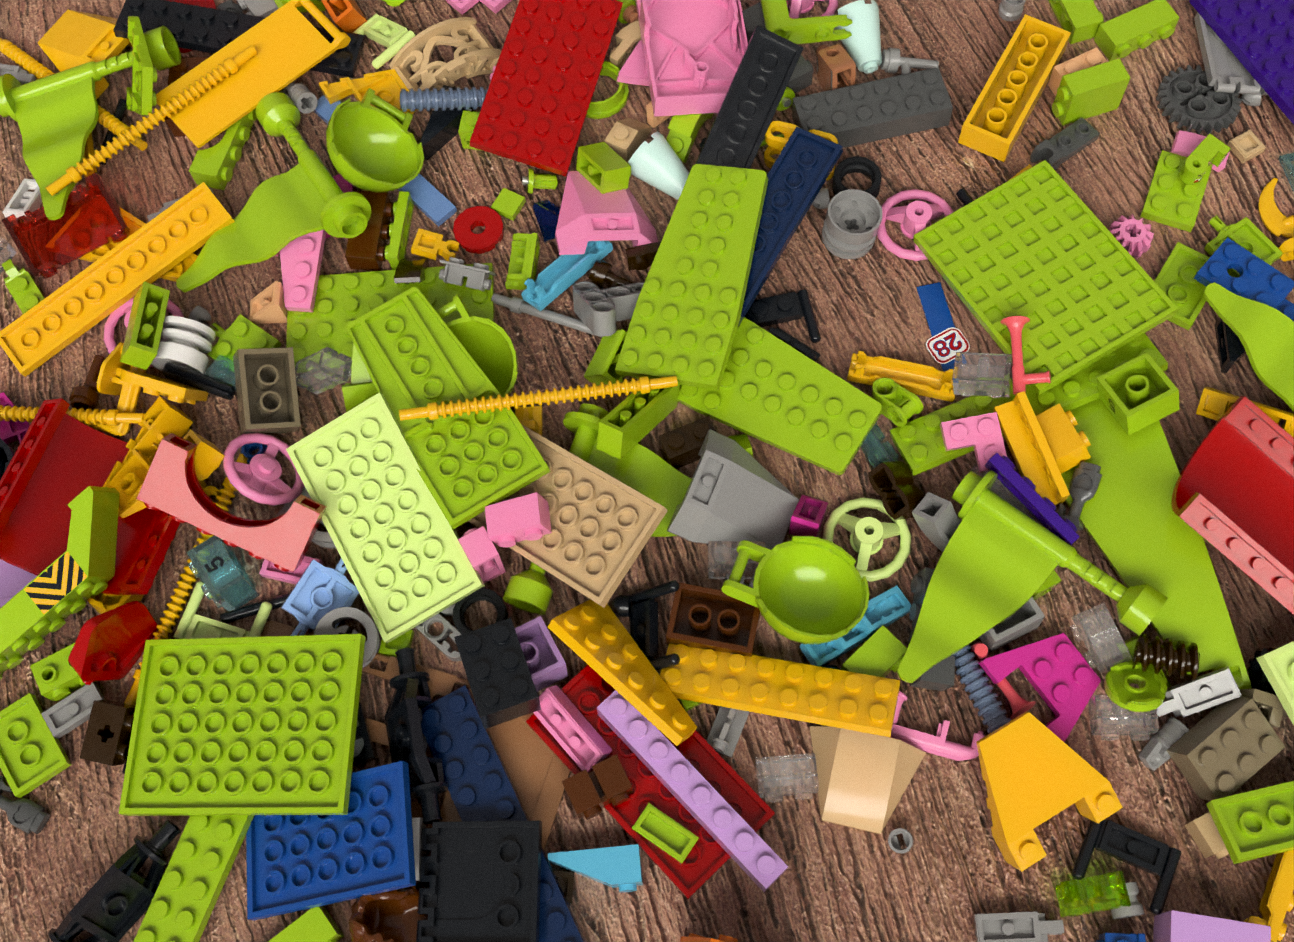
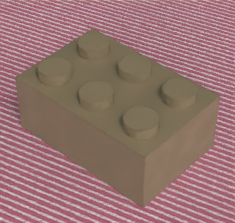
(266, 390)
(1225, 748)

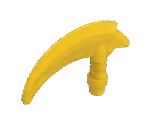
(1271, 215)

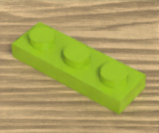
(399, 229)

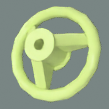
(868, 535)

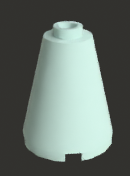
(865, 42)
(659, 166)

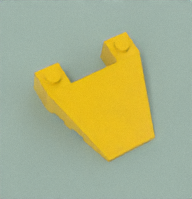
(157, 423)
(1032, 779)

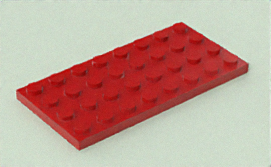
(546, 81)
(587, 692)

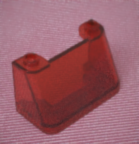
(87, 224)

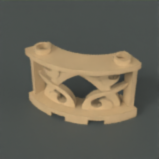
(469, 59)

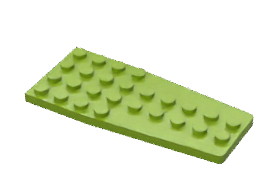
(697, 280)
(419, 362)
(787, 401)

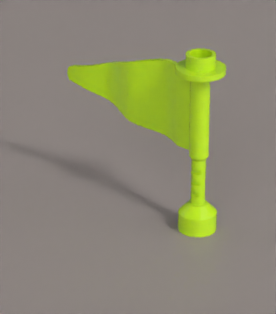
(63, 110)
(281, 206)
(1264, 334)
(637, 469)
(993, 570)

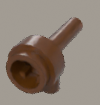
(86, 395)

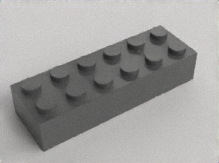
(877, 108)

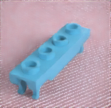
(563, 274)

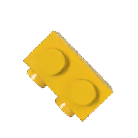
(1063, 440)

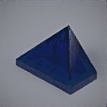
(547, 218)

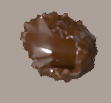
(386, 916)

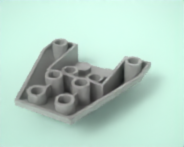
(732, 498)

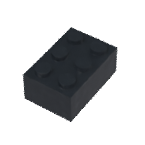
(497, 673)

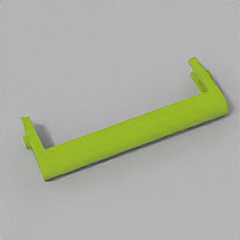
(802, 29)

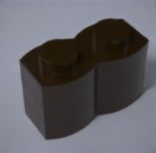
(897, 488)

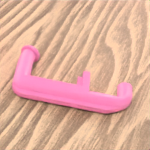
(934, 744)

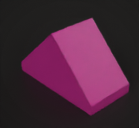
(807, 517)

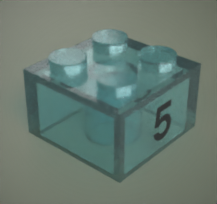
(221, 574)

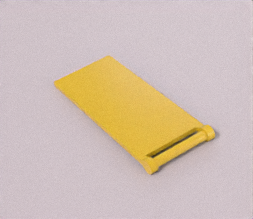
(285, 50)

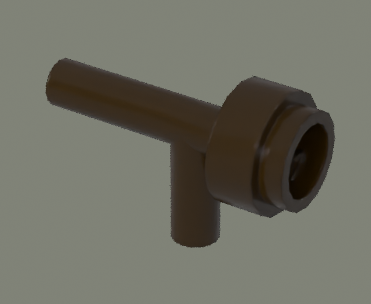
(601, 273)

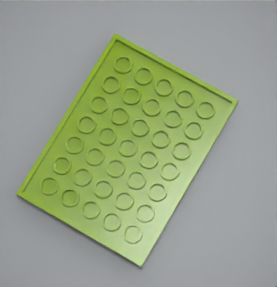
(244, 726)

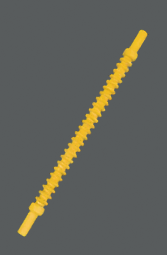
(40, 71)
(74, 174)
(434, 410)
(112, 417)
(184, 585)

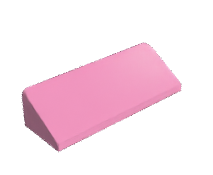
(571, 729)

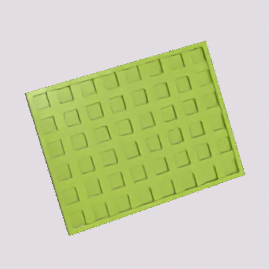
(1047, 258)

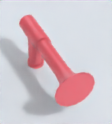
(1019, 378)
(1016, 702)

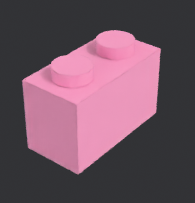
(518, 520)
(482, 554)

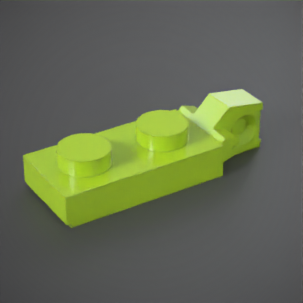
(22, 286)

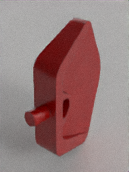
(112, 642)

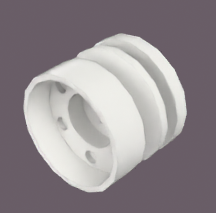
(184, 344)

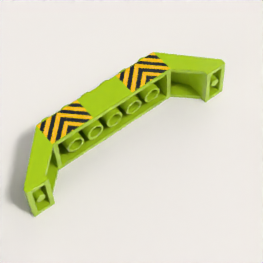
(67, 581)

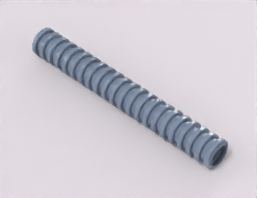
(442, 99)
(979, 690)

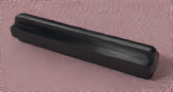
(199, 381)

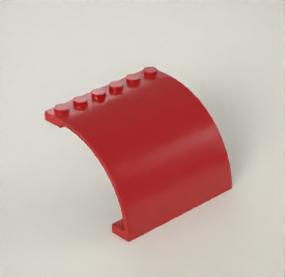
(50, 470)
(1242, 496)

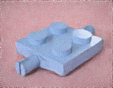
(318, 593)

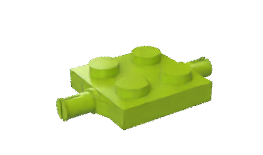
(1245, 235)
(240, 335)

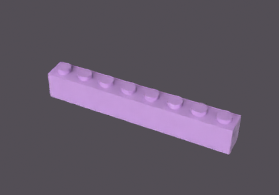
(692, 791)

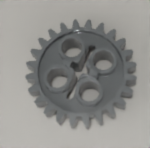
(1194, 103)

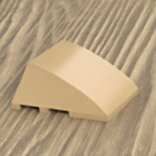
(861, 776)

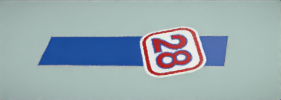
(945, 338)

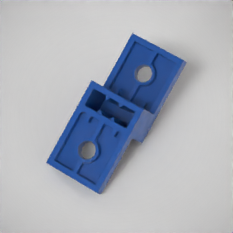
(1256, 280)

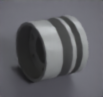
(851, 224)

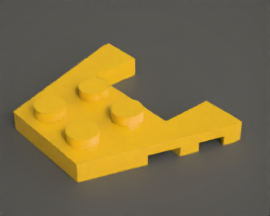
(385, 84)

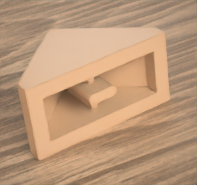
(269, 306)

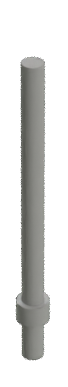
(519, 306)

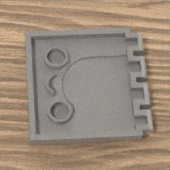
(1221, 65)

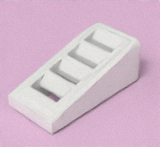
(18, 200)

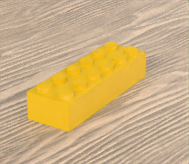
(1014, 88)

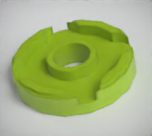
(1131, 698)

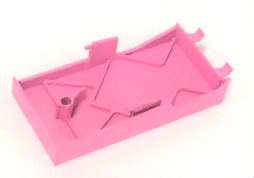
(690, 52)

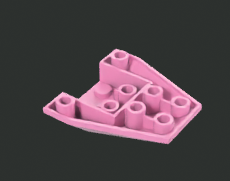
(599, 217)

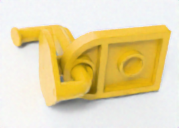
(127, 380)

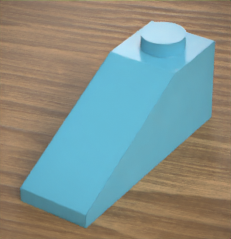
(611, 866)

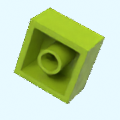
(1138, 393)

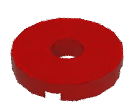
(473, 218)

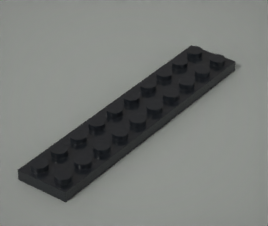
(213, 29)

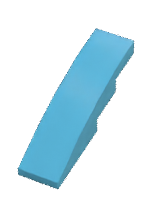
(881, 611)

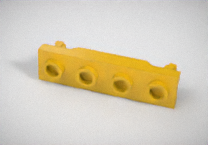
(914, 377)
(1277, 896)

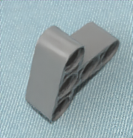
(604, 307)

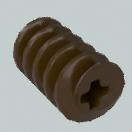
(1166, 656)

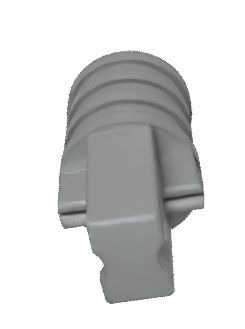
(302, 97)
(1155, 751)

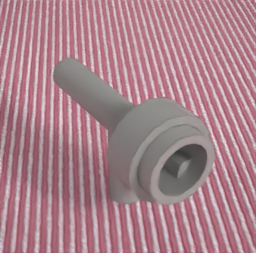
(892, 60)

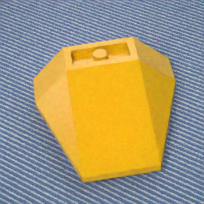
(82, 39)

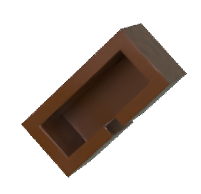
(598, 788)

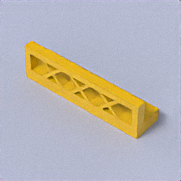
(1031, 448)

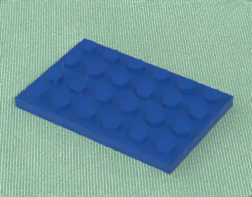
(334, 858)

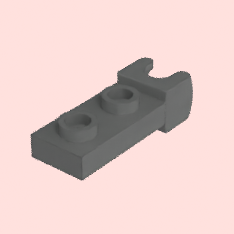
(1065, 143)

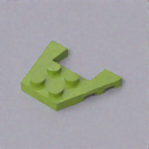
(141, 94)

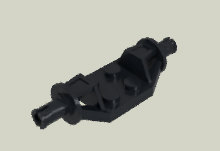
(406, 738)
(120, 893)

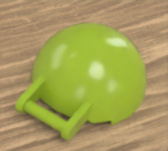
(372, 146)
(486, 345)
(802, 588)

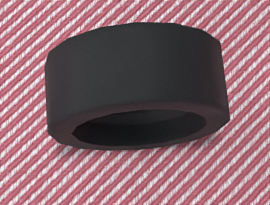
(857, 165)
(482, 594)

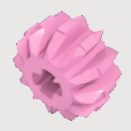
(1132, 234)

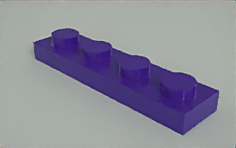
(1025, 492)

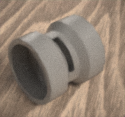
(1011, 9)
(1135, 909)

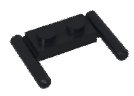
(784, 309)
(645, 623)
(1132, 849)

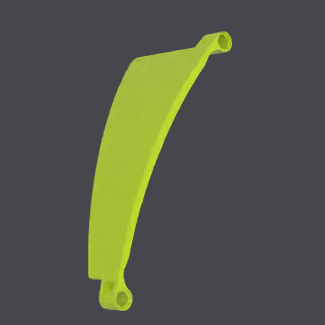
(1149, 543)

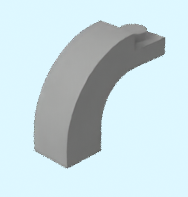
(936, 519)

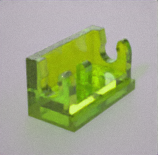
(1092, 894)

